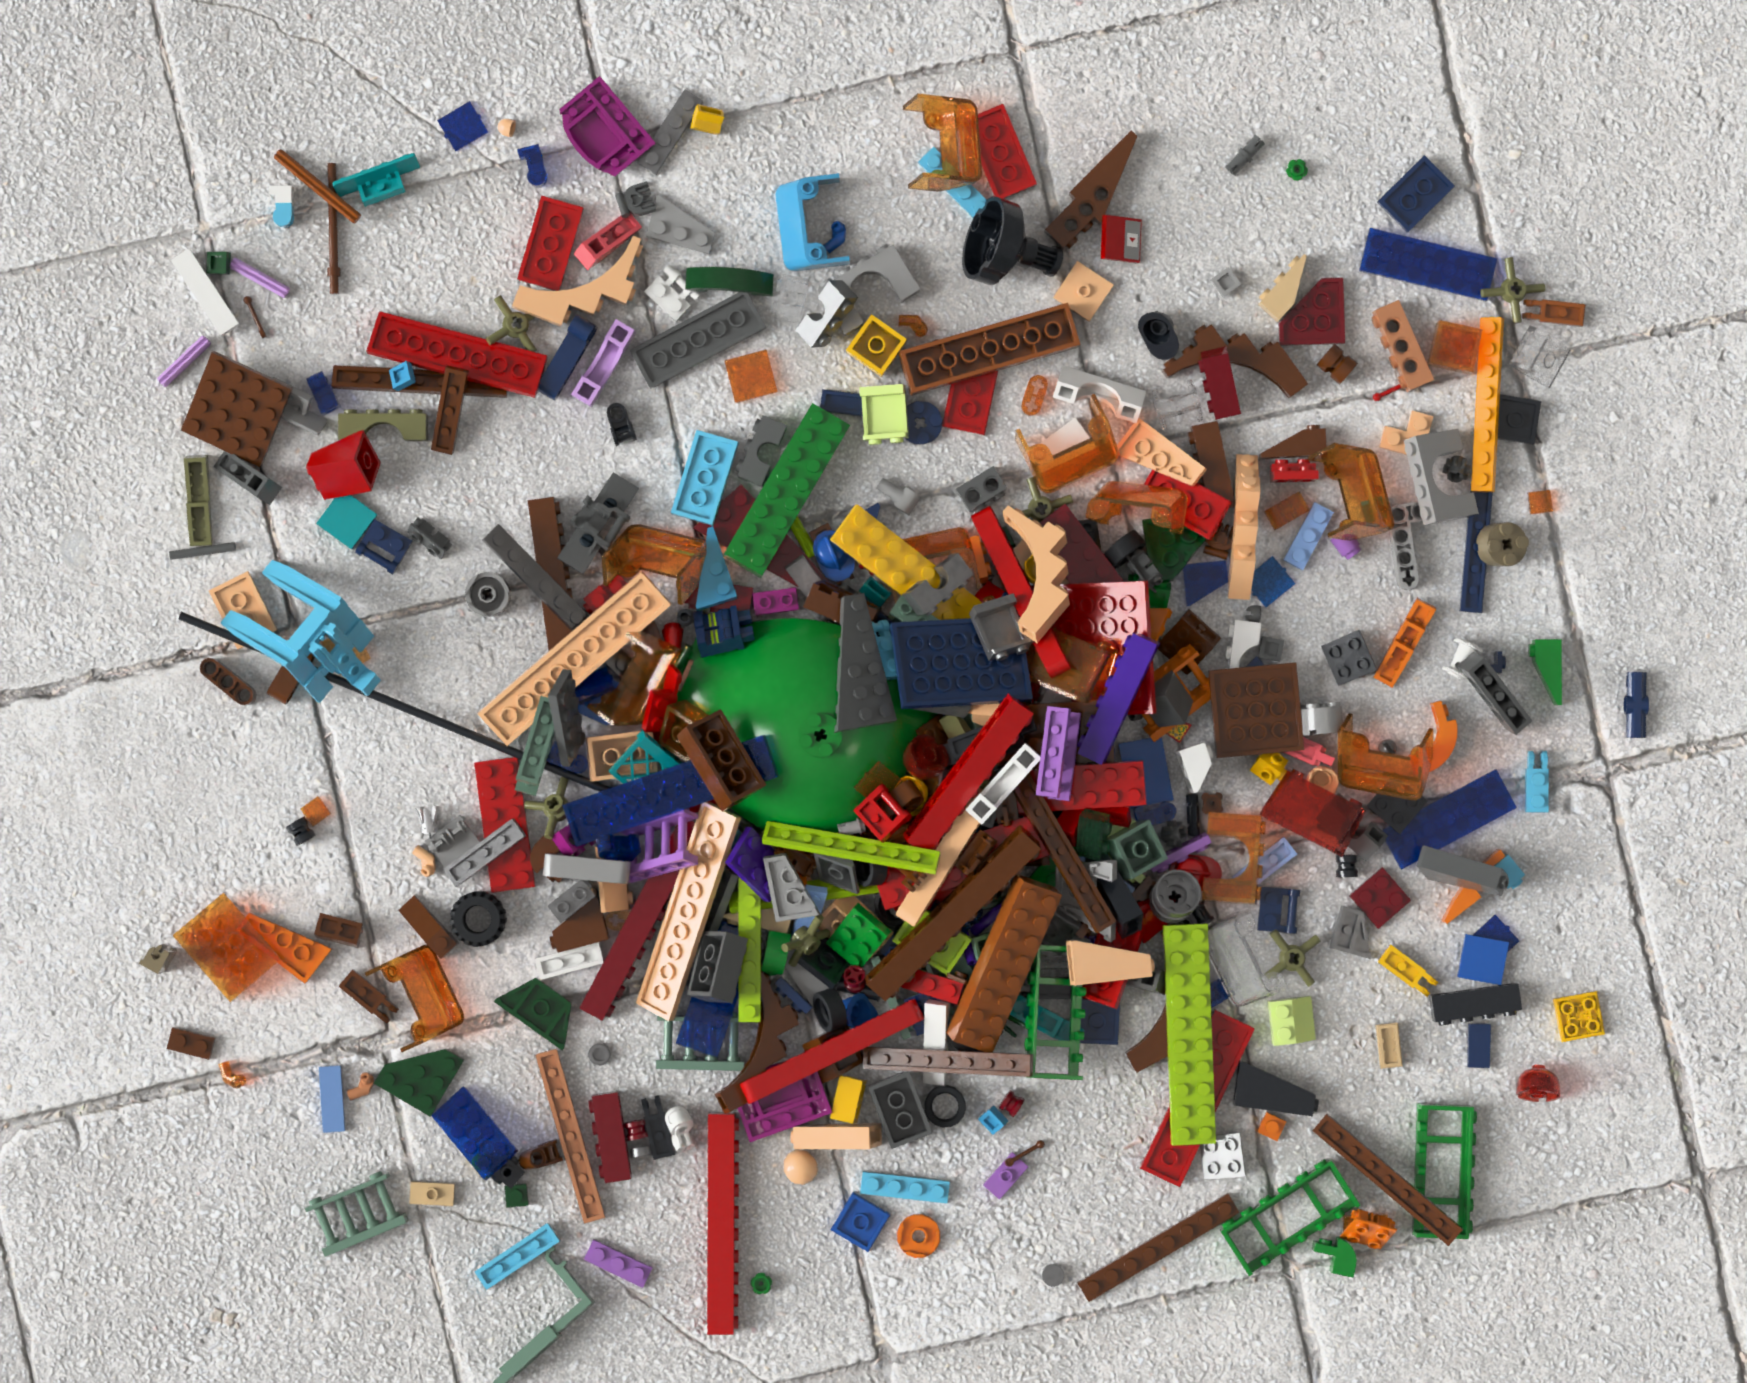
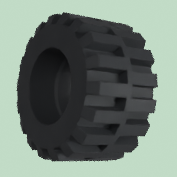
(459, 924)

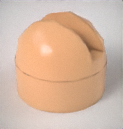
(507, 127)

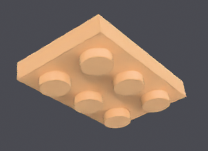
(244, 598)

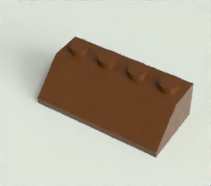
(721, 760)

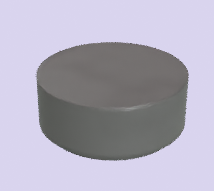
(599, 1054)
(640, 1151)
(1053, 1275)

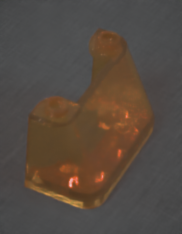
(1166, 503)
(1089, 664)

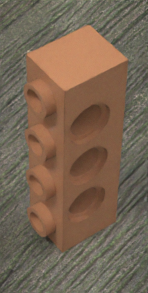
(1413, 353)

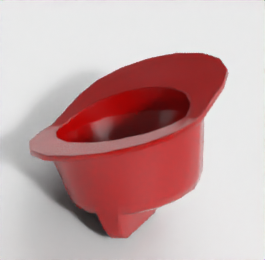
(1199, 867)

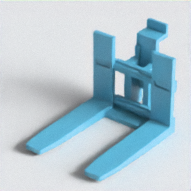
(329, 618)

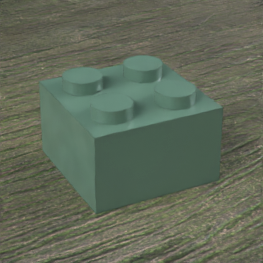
(1136, 849)

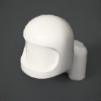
(679, 1124)

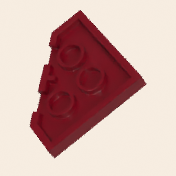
(1317, 317)

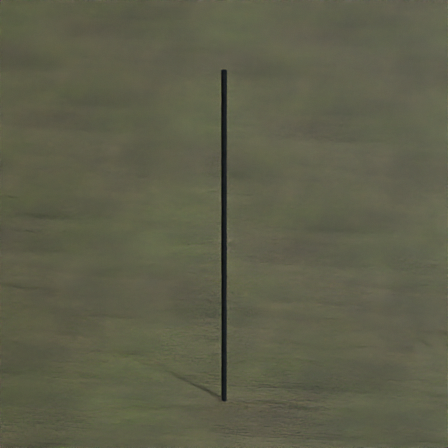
(410, 710)

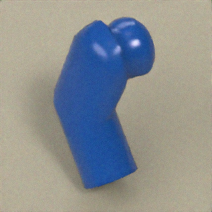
(838, 236)

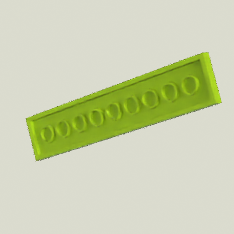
(1189, 1034)

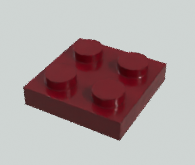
(1380, 898)

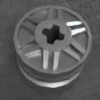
(1179, 886)

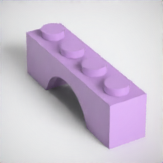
(604, 364)

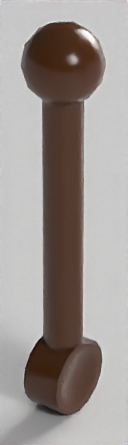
(247, 300)
(1010, 1161)

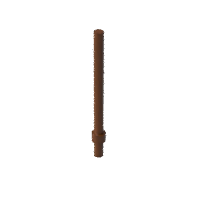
(333, 270)

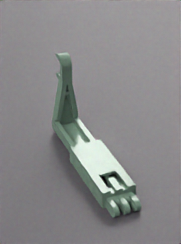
(551, 1332)

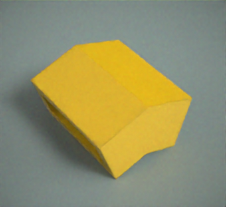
(707, 119)

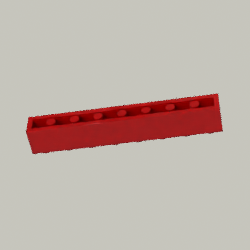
(968, 774)

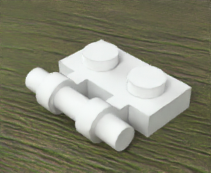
(667, 298)

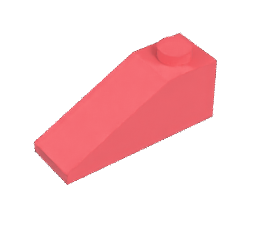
(606, 241)

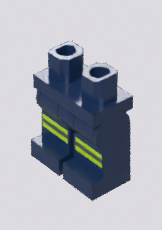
(722, 630)

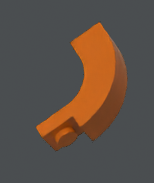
(1445, 736)

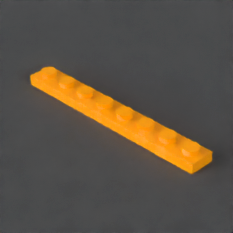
(1487, 405)

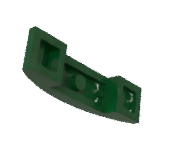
(729, 279)

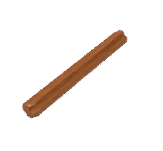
(317, 186)

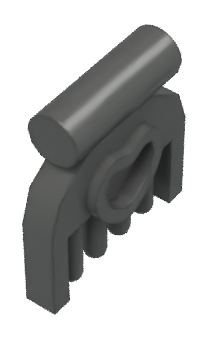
(633, 201)

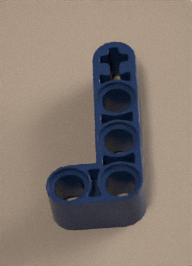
(567, 357)

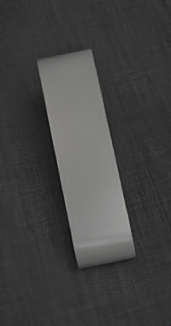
(1407, 546)
(586, 868)

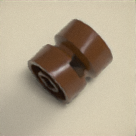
(1337, 364)

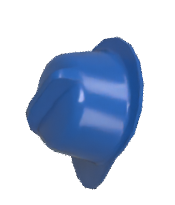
(832, 560)
(859, 1010)

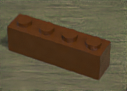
(1211, 455)

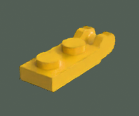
(1405, 969)

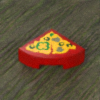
(1179, 732)

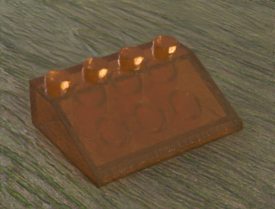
(226, 948)

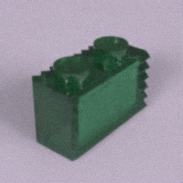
(1093, 834)

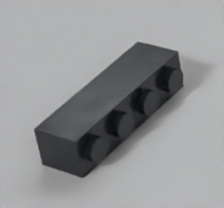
(1474, 1003)

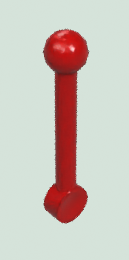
(1377, 397)

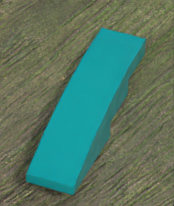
(1048, 1022)

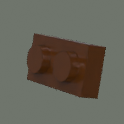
(191, 1043)

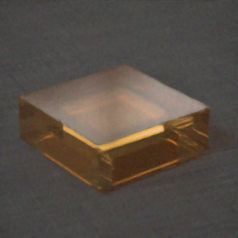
(1540, 502)
(315, 811)

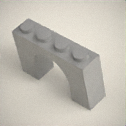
(886, 264)
(1433, 503)

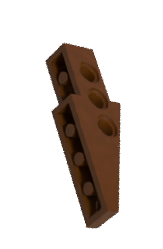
(1102, 177)

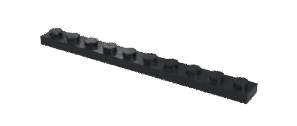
(546, 588)

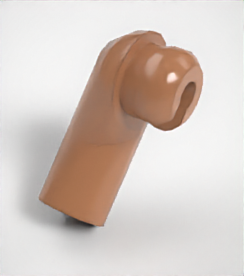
(364, 1087)

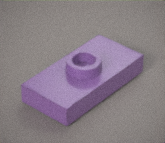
(1005, 1177)

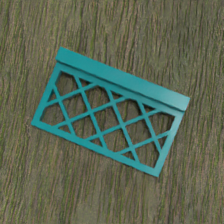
(651, 747)

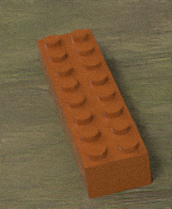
(989, 349)
(1004, 963)

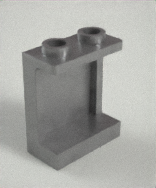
(998, 628)
(572, 900)

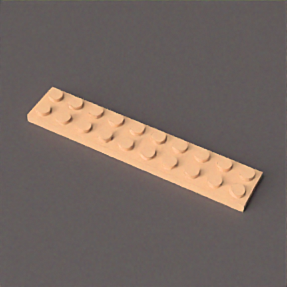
(579, 651)
(688, 912)

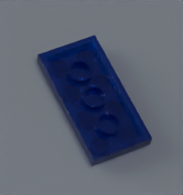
(474, 1133)

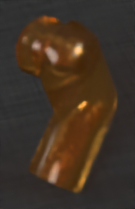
(915, 323)
(229, 1077)

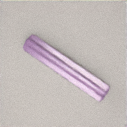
(259, 277)
(184, 361)

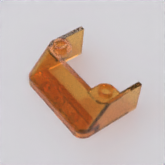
(958, 141)
(1076, 462)
(1361, 490)
(945, 543)
(656, 552)
(645, 672)
(1382, 771)
(427, 991)

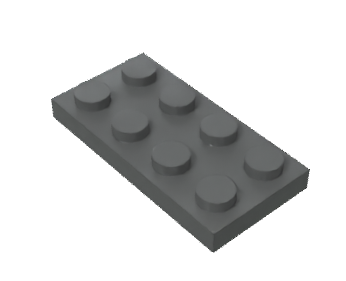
(566, 717)

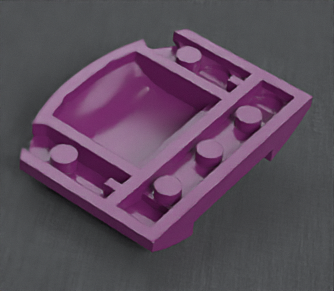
(604, 129)
(785, 1108)

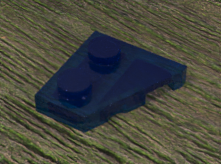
(1203, 579)

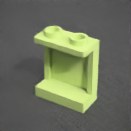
(884, 413)

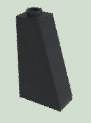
(1121, 903)
(1268, 1092)

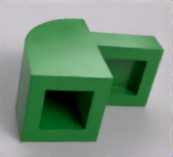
(774, 958)
(1342, 1253)

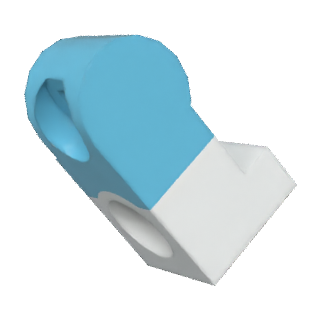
(284, 212)

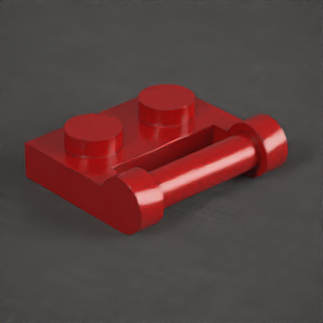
(876, 818)

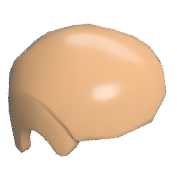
(1324, 777)
(800, 1167)

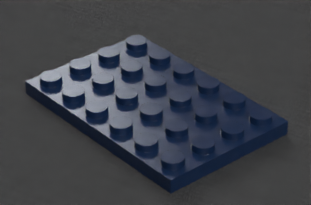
(946, 666)

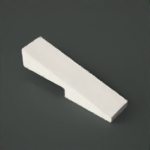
(205, 292)
(935, 1036)

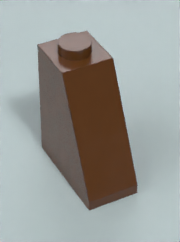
(581, 928)

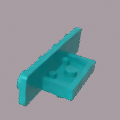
(379, 181)

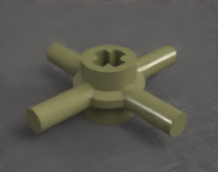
(1516, 284)
(507, 328)
(1037, 498)
(552, 807)
(805, 940)
(1299, 958)

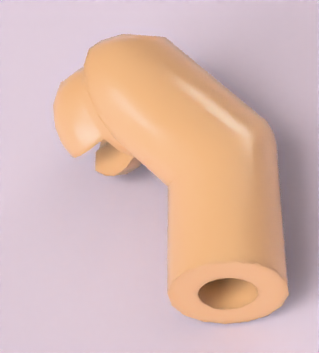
(427, 860)

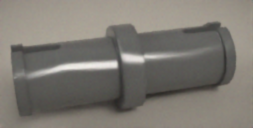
(1245, 155)

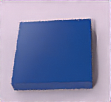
(1483, 959)
(860, 1221)

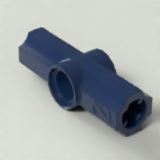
(1636, 704)

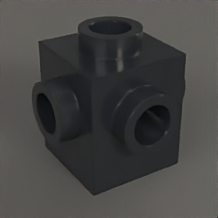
(509, 1173)

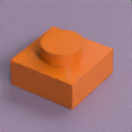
(1271, 1126)

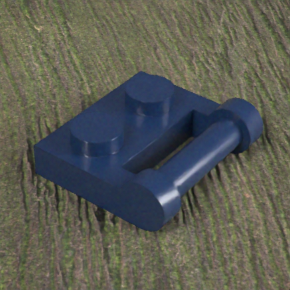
(389, 541)
(1271, 906)

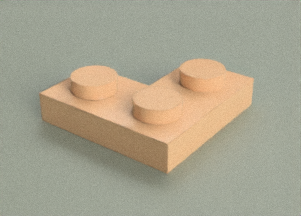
(1393, 438)

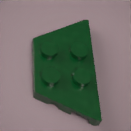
(539, 1009)

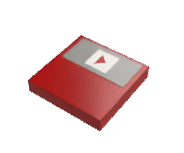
(1121, 239)

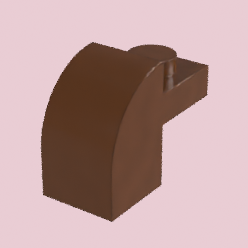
(538, 854)

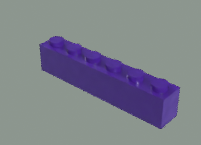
(1118, 698)

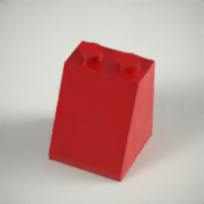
(344, 467)

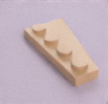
(1154, 451)

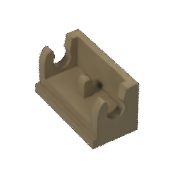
(158, 961)

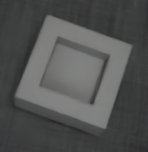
(1225, 282)

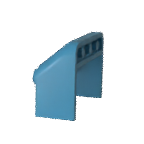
(796, 250)

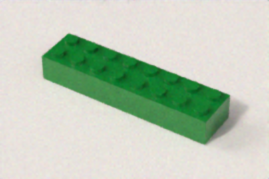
(786, 490)

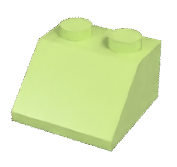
(1291, 1020)

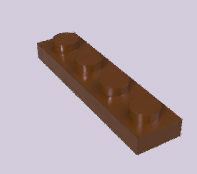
(449, 410)

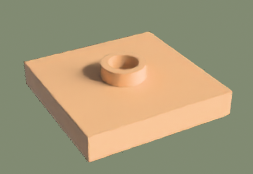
(1083, 291)

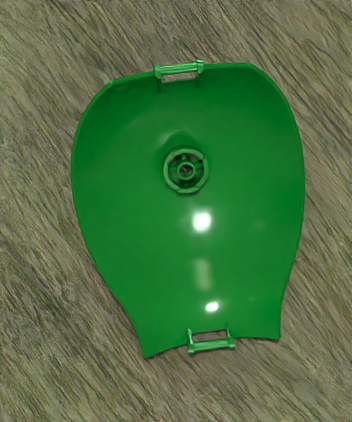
(788, 691)

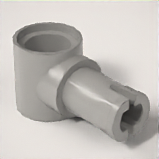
(903, 498)

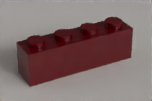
(611, 1137)

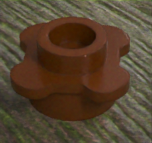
(1216, 798)

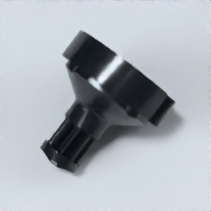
(999, 242)

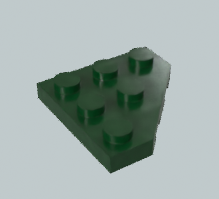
(1170, 550)
(420, 1079)

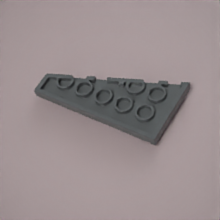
(861, 679)

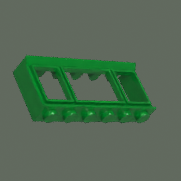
(1076, 1014)
(1467, 1162)
(1299, 1236)

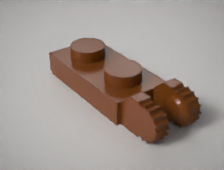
(1556, 312)

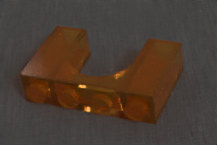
(1245, 887)

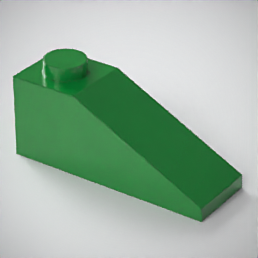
(1547, 661)

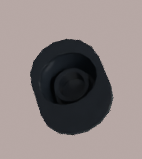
(1159, 335)

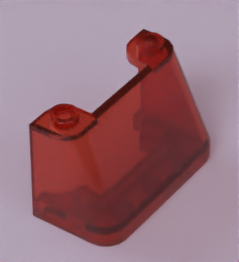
(1313, 812)

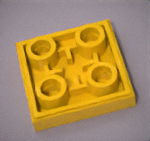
(1578, 1016)

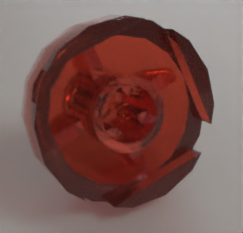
(923, 753)
(1538, 1084)

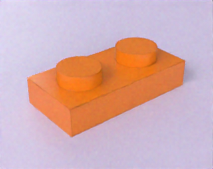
(982, 566)

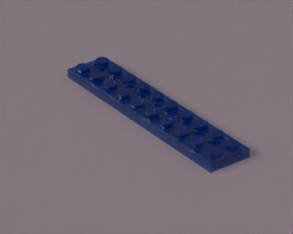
(652, 797)

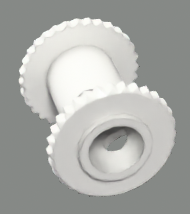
(1464, 650)

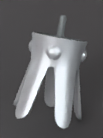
(428, 824)

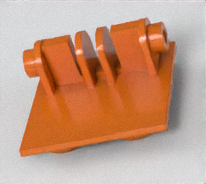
(1368, 1231)

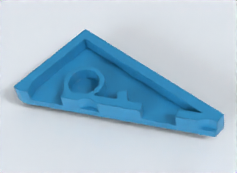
(715, 580)

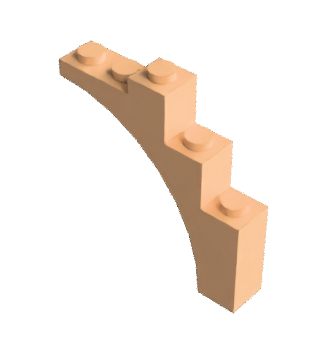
(553, 305)
(1244, 527)
(1048, 598)

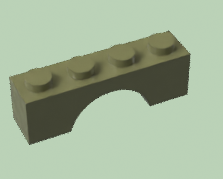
(411, 425)

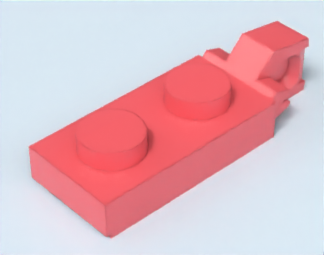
(1312, 754)

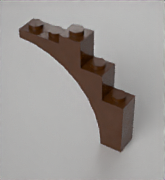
(1271, 363)
(1152, 1046)
(767, 1047)

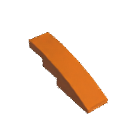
(1404, 642)
(1466, 897)

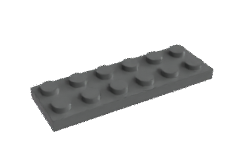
(697, 339)

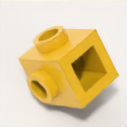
(1269, 767)

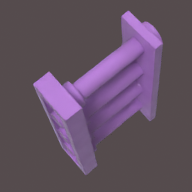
(1058, 753)
(665, 862)

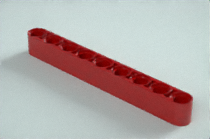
(1017, 583)
(831, 1051)

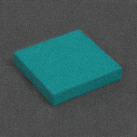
(347, 520)

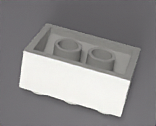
(1194, 764)

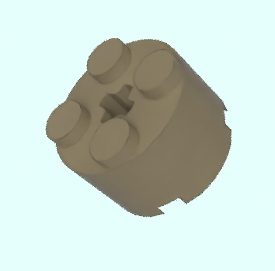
(1502, 544)

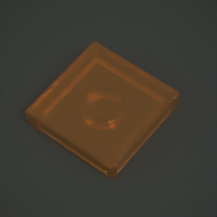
(750, 376)

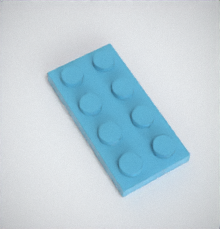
(704, 477)

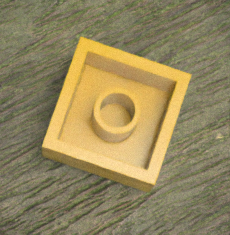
(876, 345)

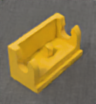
(848, 1099)

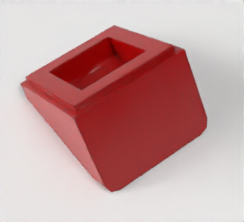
(987, 590)

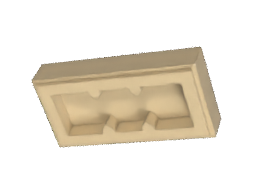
(1388, 1045)
(432, 1193)

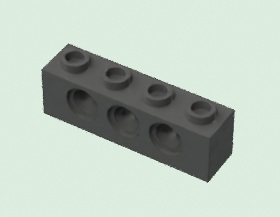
(1495, 693)

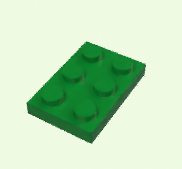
(858, 936)

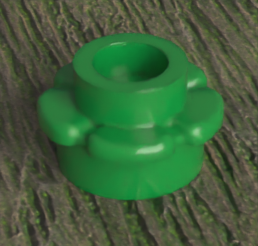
(1303, 170)
(765, 1288)

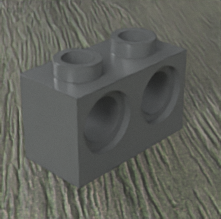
(978, 484)

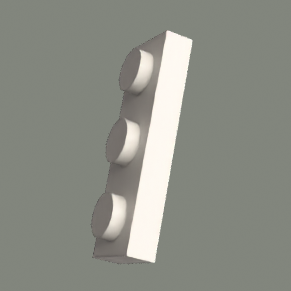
(569, 960)

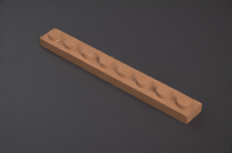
(570, 1135)

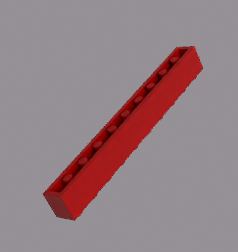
(721, 1224)

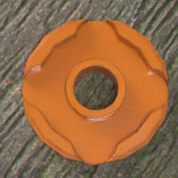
(912, 1247)

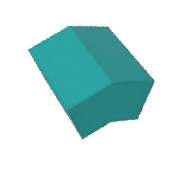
(875, 591)

